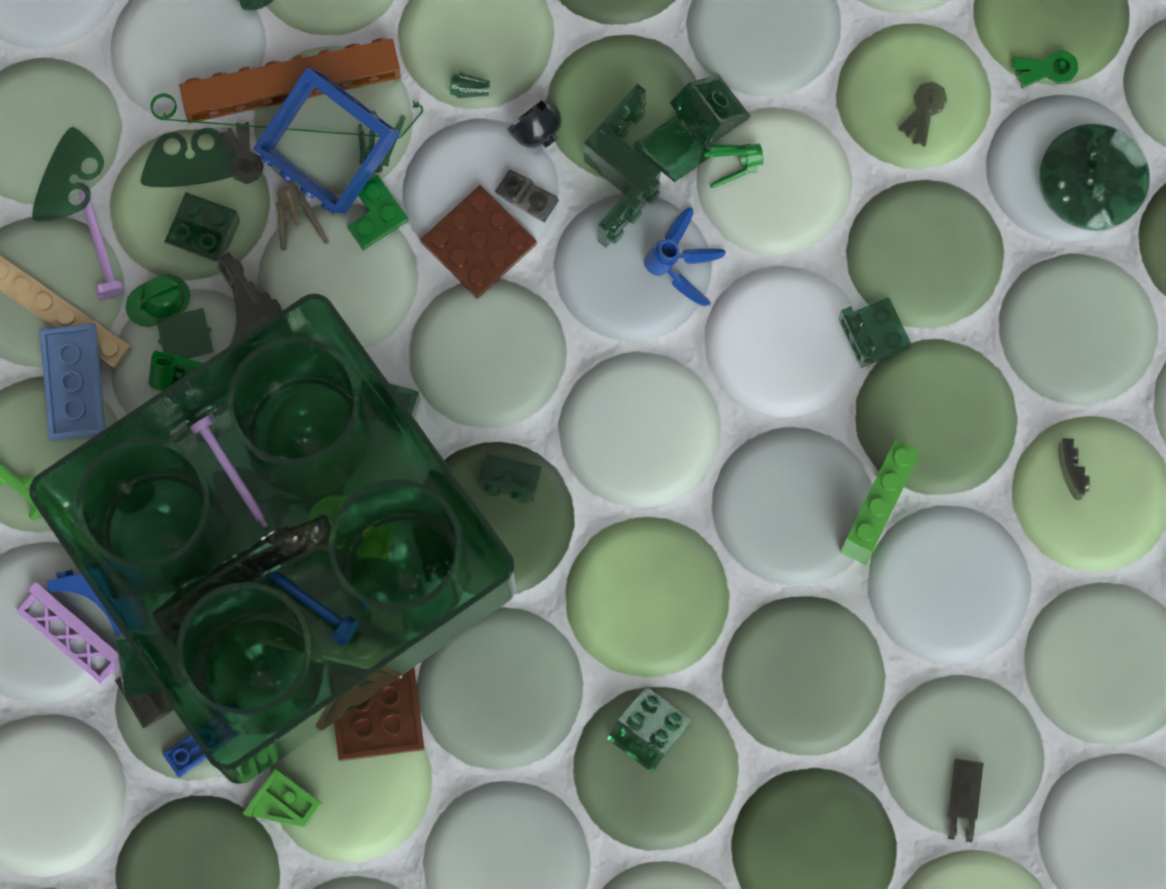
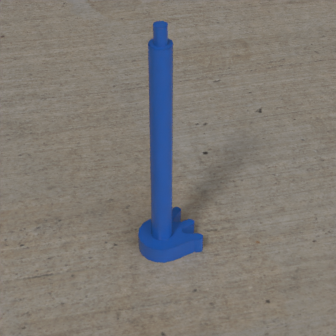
(345, 627)

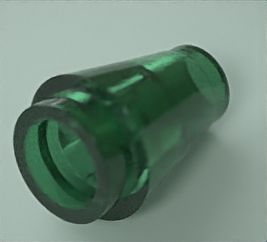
(467, 85)

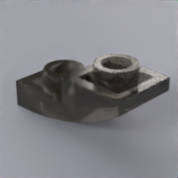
(526, 196)
(1074, 476)

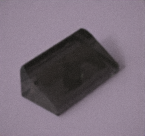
(147, 707)

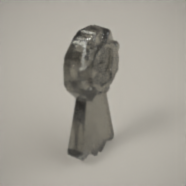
(929, 100)
(244, 165)

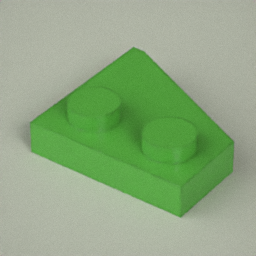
(283, 801)

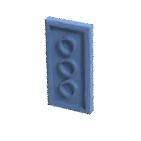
(72, 381)

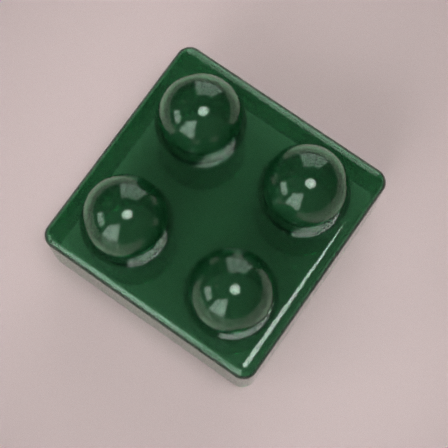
(311, 439)

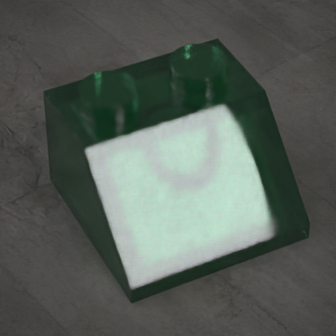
(709, 109)

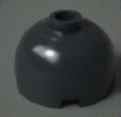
(537, 125)

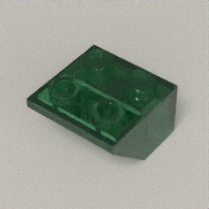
(203, 227)

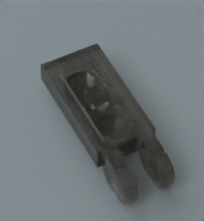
(964, 796)

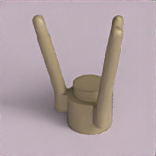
(291, 203)

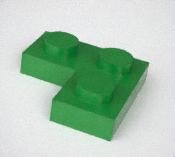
(383, 214)

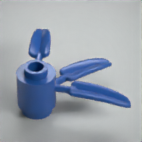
(666, 254)

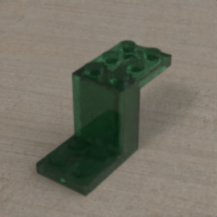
(622, 166)

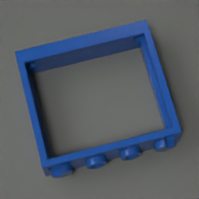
(265, 146)

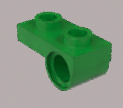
(168, 369)

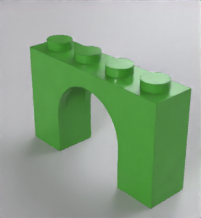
(880, 502)

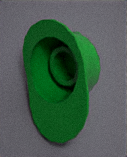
(157, 299)

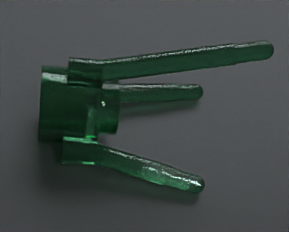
(364, 151)

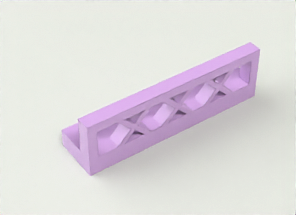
(74, 623)

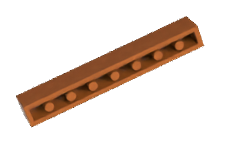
(272, 83)

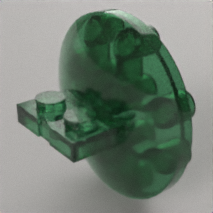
(1094, 177)

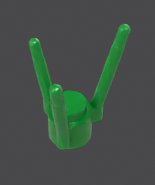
(747, 154)

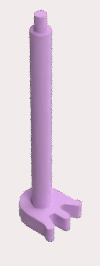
(111, 287)
(203, 427)

